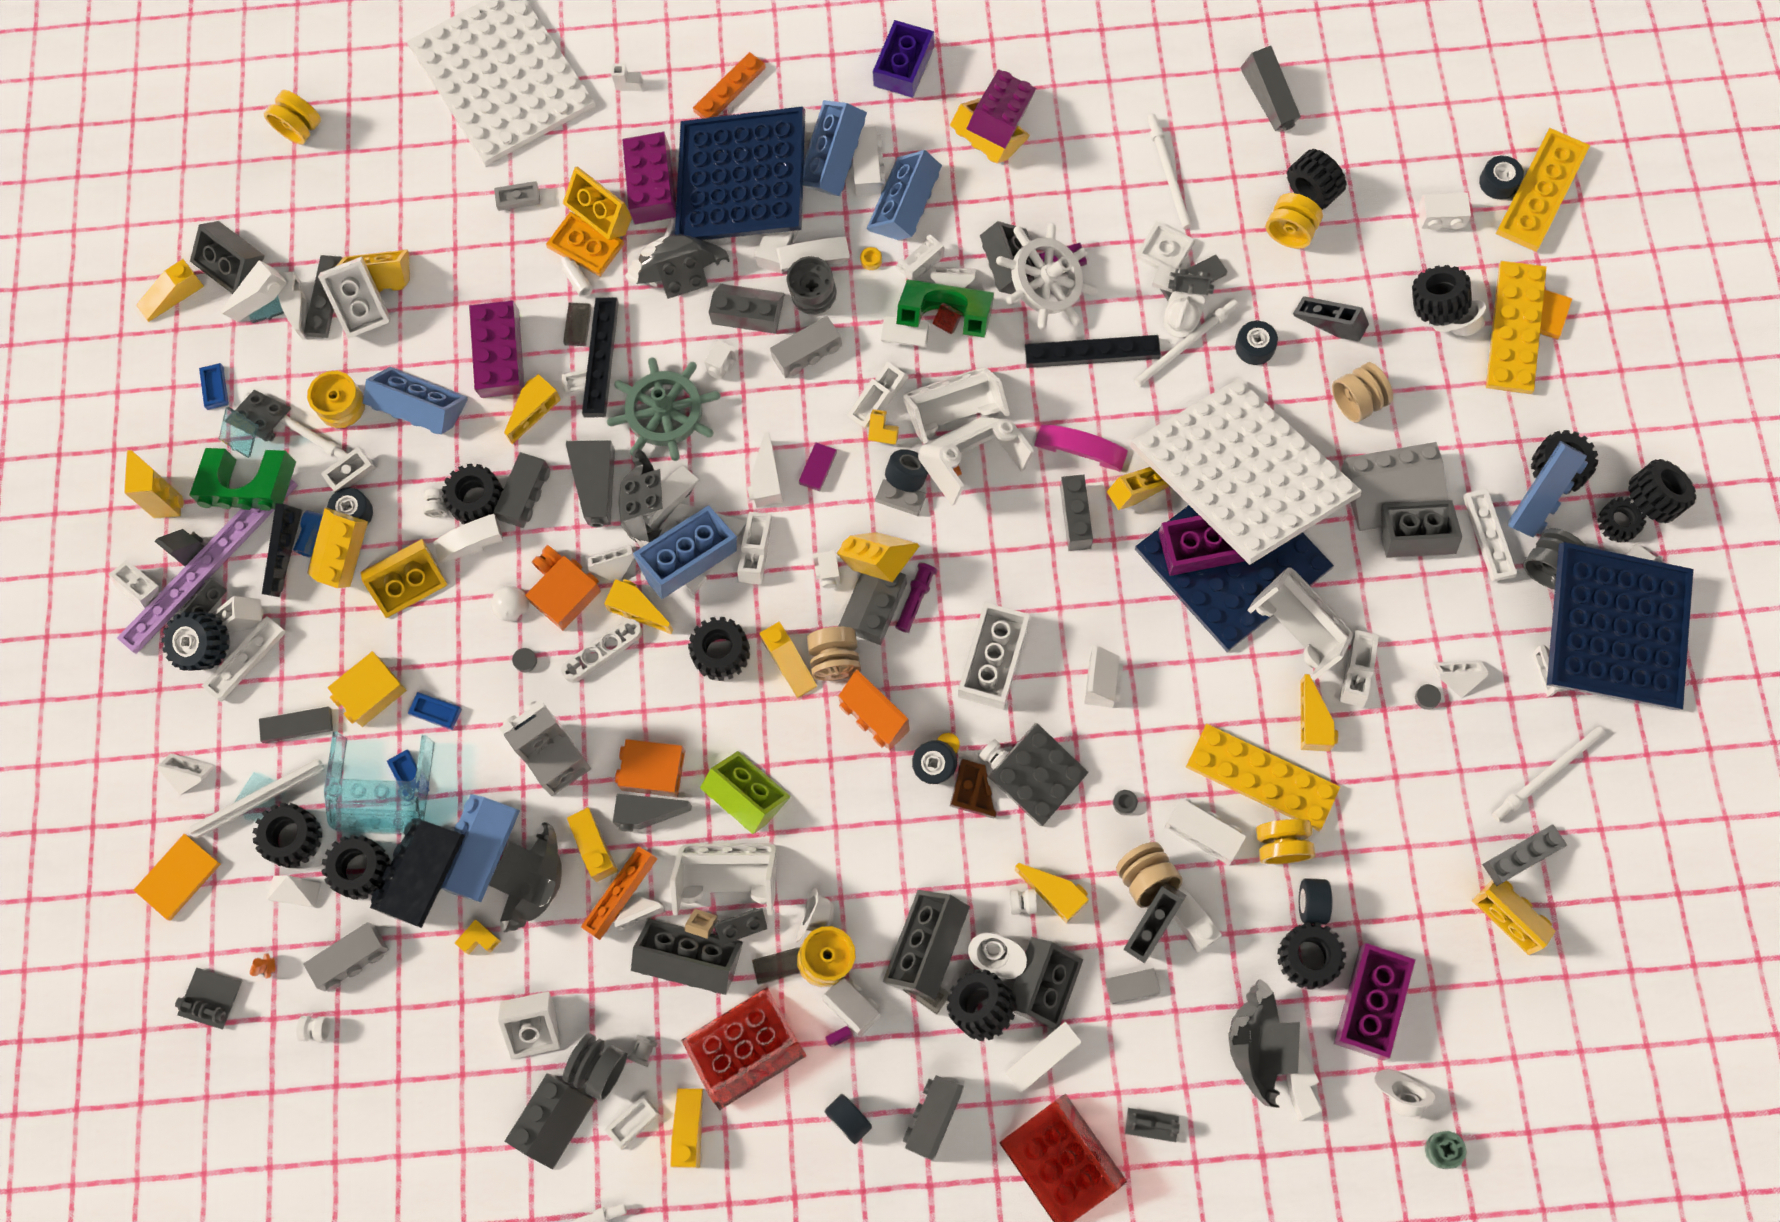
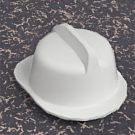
(1183, 313)
(1468, 324)
(817, 913)
(997, 955)
(1405, 1094)

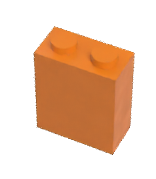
(563, 592)
(650, 768)

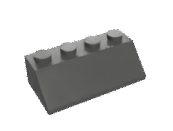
(927, 943)
(685, 958)

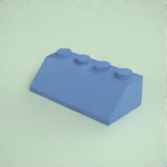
(832, 147)
(905, 195)
(414, 400)
(1547, 489)
(685, 551)
(486, 832)

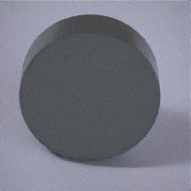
(524, 660)
(1427, 696)
(1125, 802)

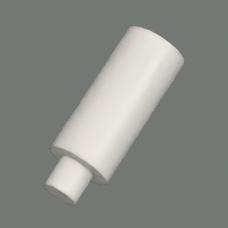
(576, 277)

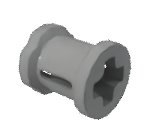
(642, 1050)

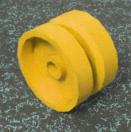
(292, 117)
(1294, 220)
(336, 399)
(1285, 841)
(823, 942)

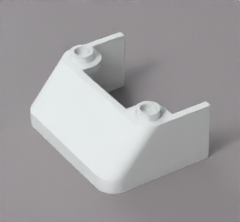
(954, 399)
(945, 452)
(1306, 618)
(724, 869)

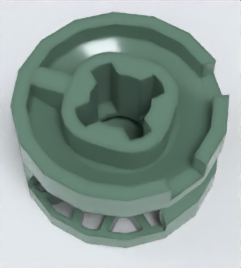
(1445, 1150)

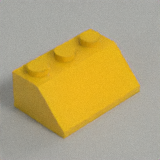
(994, 152)
(596, 205)
(386, 268)
(150, 489)
(337, 549)
(877, 554)
(403, 578)
(1515, 916)

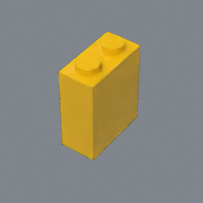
(366, 689)

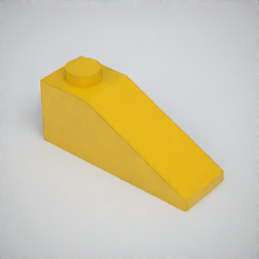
(169, 289)
(532, 404)
(1135, 487)
(631, 603)
(787, 659)
(1316, 721)
(591, 845)
(1057, 892)
(687, 1129)

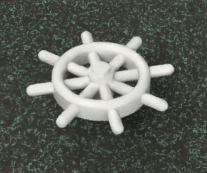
(1047, 276)

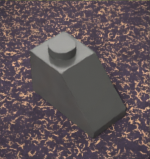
(181, 545)

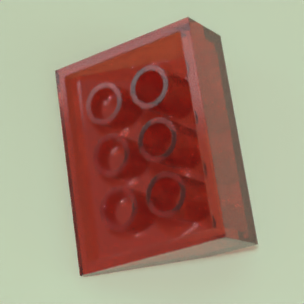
(743, 1048)
(1063, 1161)

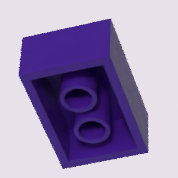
(903, 58)

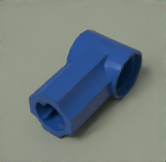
(309, 529)

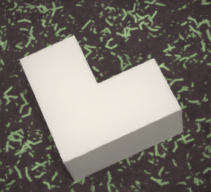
(626, 80)

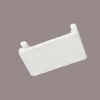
(921, 259)
(904, 334)
(134, 584)

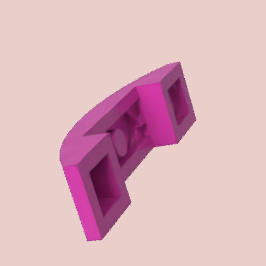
(1081, 444)

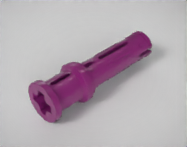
(919, 587)

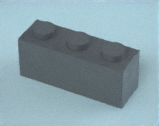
(522, 490)
(1076, 512)
(1154, 922)

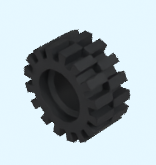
(1612, 528)

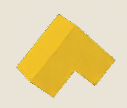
(879, 431)
(475, 935)

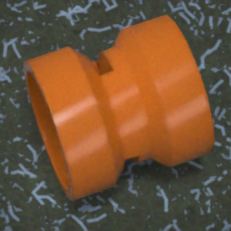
(546, 560)

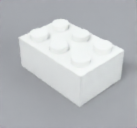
(354, 297)

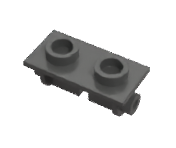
(1200, 282)
(206, 597)
(740, 926)
(1152, 1125)

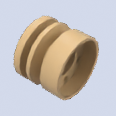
(1362, 392)
(833, 653)
(1146, 871)

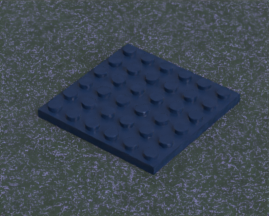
(741, 174)
(1224, 593)
(1620, 626)

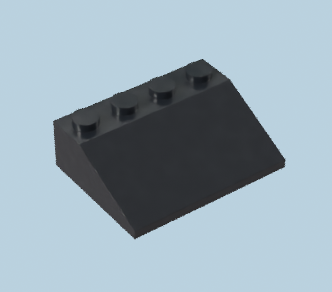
(416, 872)

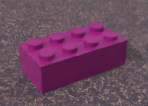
(1001, 108)
(649, 178)
(496, 349)
(1194, 546)
(1374, 1001)

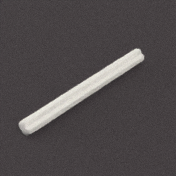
(256, 798)

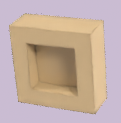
(701, 923)

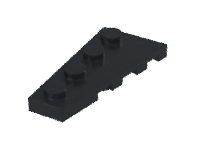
(282, 539)

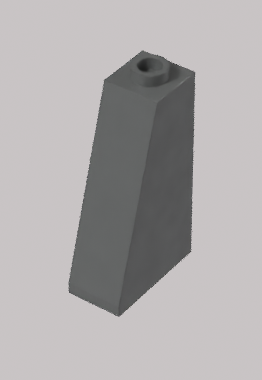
(1271, 88)
(593, 475)

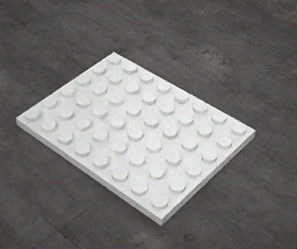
(500, 76)
(1245, 470)

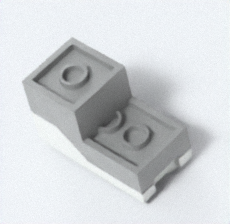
(545, 747)

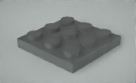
(1038, 774)

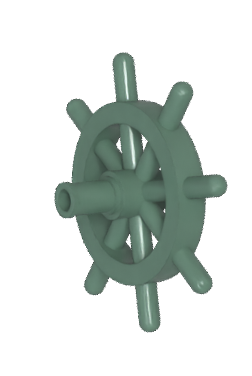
(663, 408)

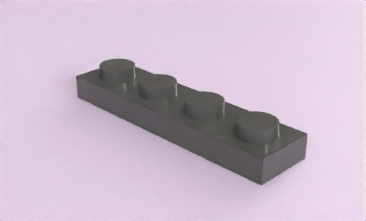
(320, 308)
(1524, 855)

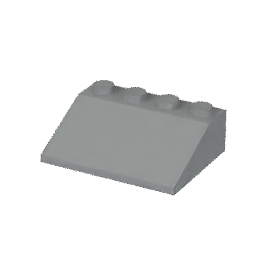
(1395, 477)

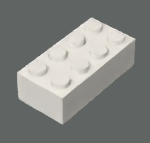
(993, 655)

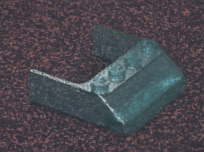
(375, 804)

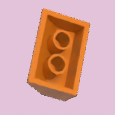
(873, 711)

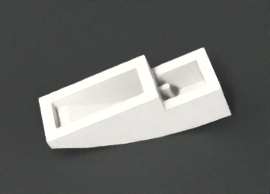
(830, 250)
(294, 303)
(877, 394)
(468, 538)
(754, 548)
(1359, 669)
(1043, 1057)
(1300, 1089)

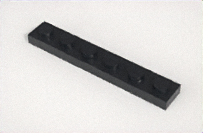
(1092, 351)
(600, 357)

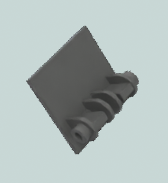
(264, 412)
(208, 998)

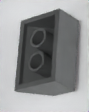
(1001, 241)
(223, 255)
(746, 308)
(1420, 528)
(873, 606)
(1046, 983)
(933, 1117)
(549, 1121)

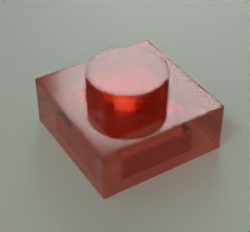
(947, 318)

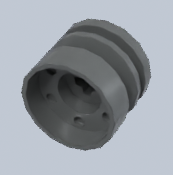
(811, 274)
(1542, 560)
(591, 1064)

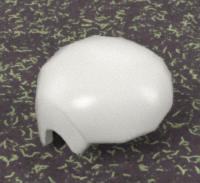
(509, 603)

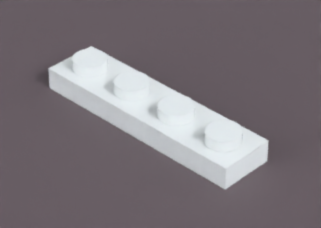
(1489, 535)
(243, 659)

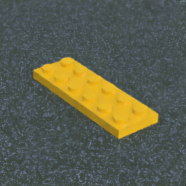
(1542, 189)
(1516, 327)
(1262, 777)

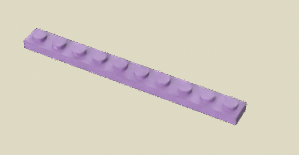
(193, 575)

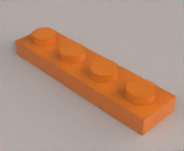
(729, 87)
(619, 893)

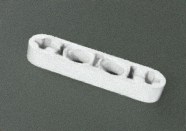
(599, 647)

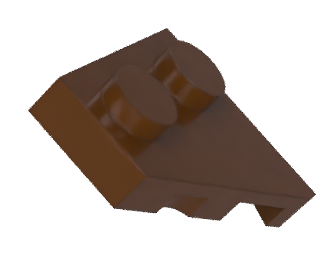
(972, 790)

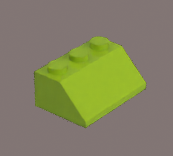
(744, 792)

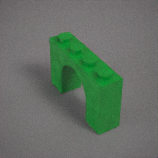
(922, 297)
(263, 492)

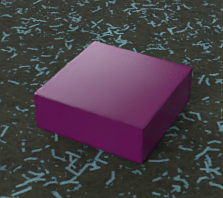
(838, 1036)

